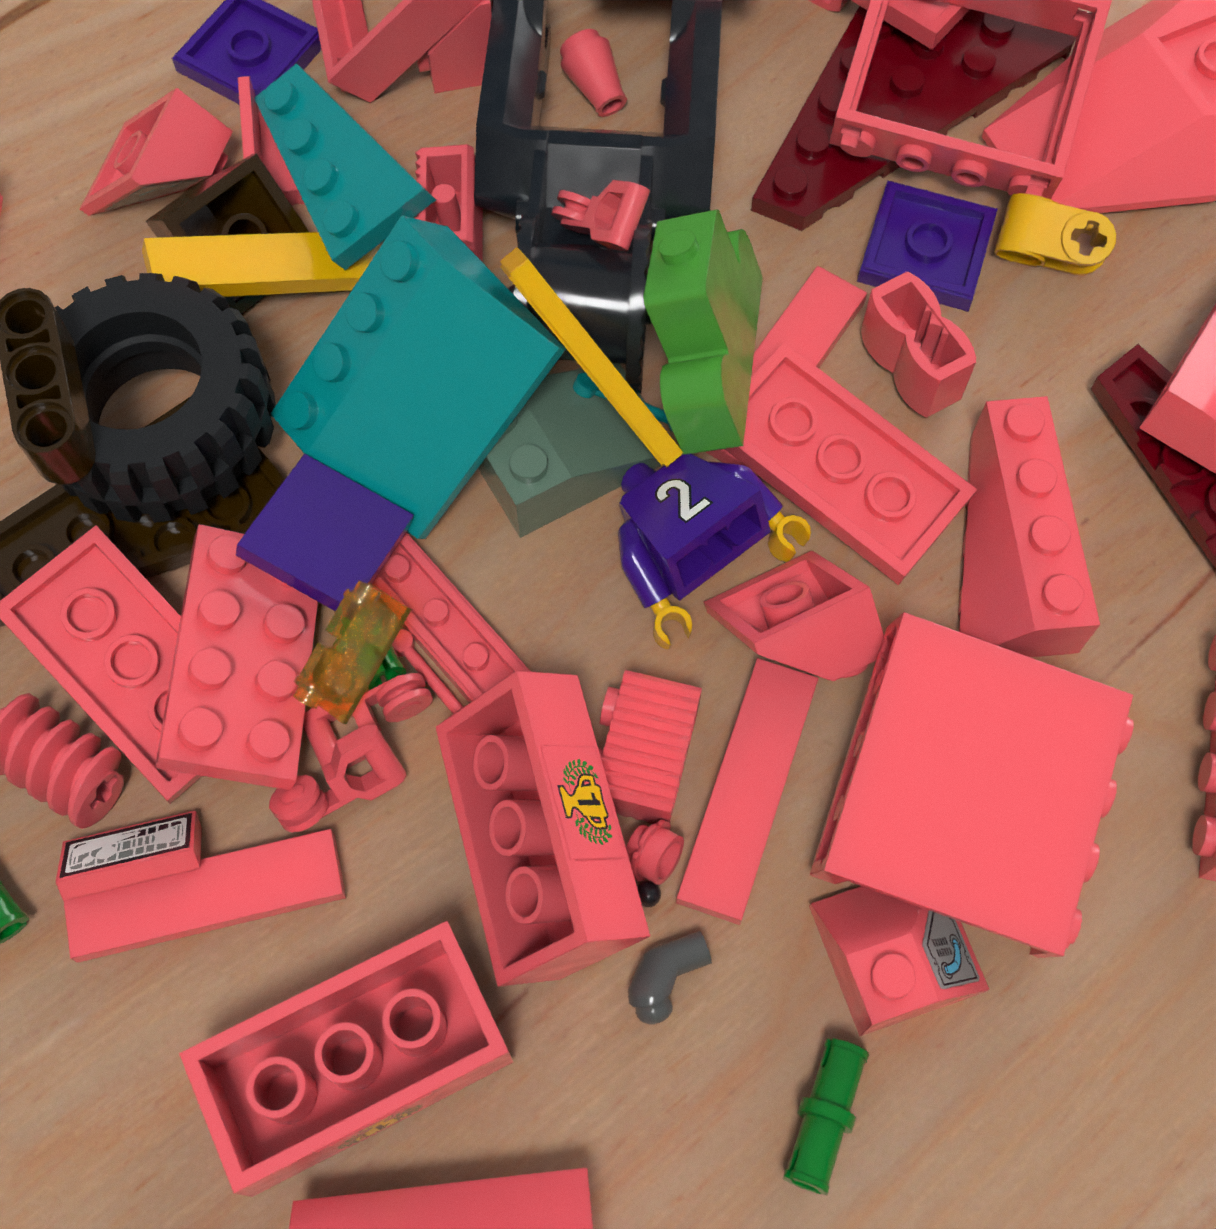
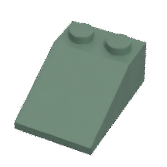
(560, 454)

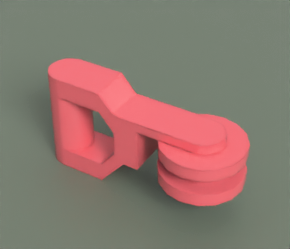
(606, 218)
(400, 696)
(307, 803)

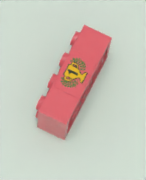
(540, 829)
(344, 1060)

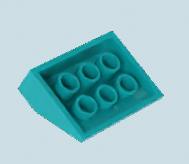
(417, 373)

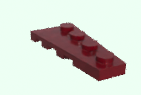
(1127, 395)

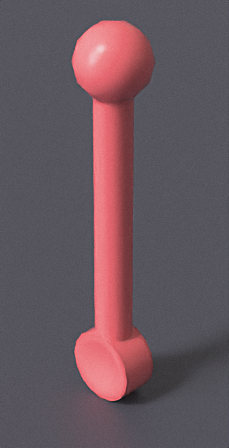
(404, 646)

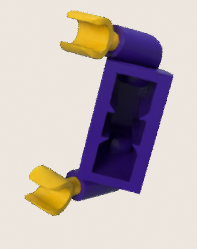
(691, 525)

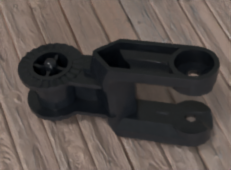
(527, 165)

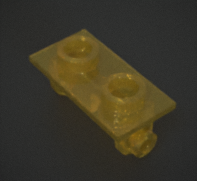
(364, 632)

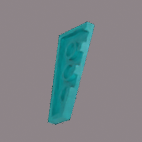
(338, 167)

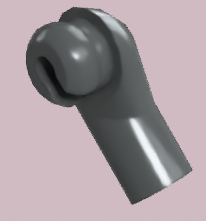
(658, 972)

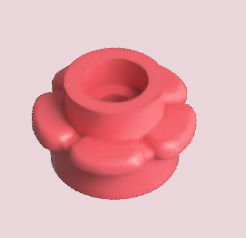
(654, 852)

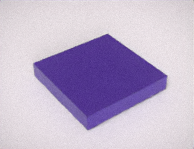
(246, 41)
(931, 238)
(323, 533)

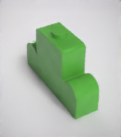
(705, 312)

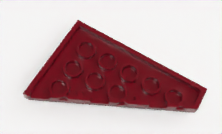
(904, 84)

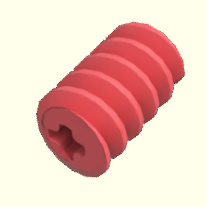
(57, 763)

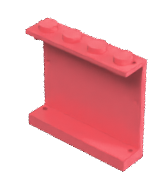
(976, 784)

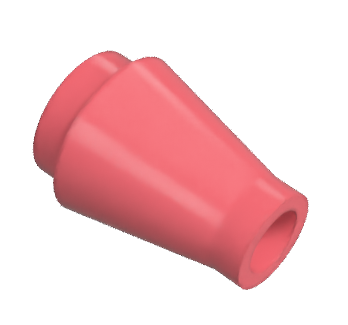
(592, 68)

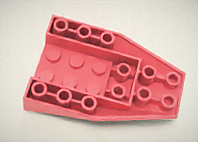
(1144, 118)

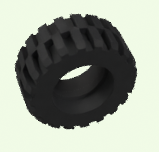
(210, 438)

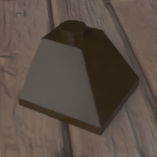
(232, 202)

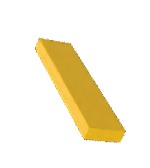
(253, 263)
(589, 356)

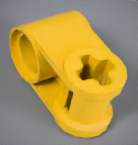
(1045, 235)

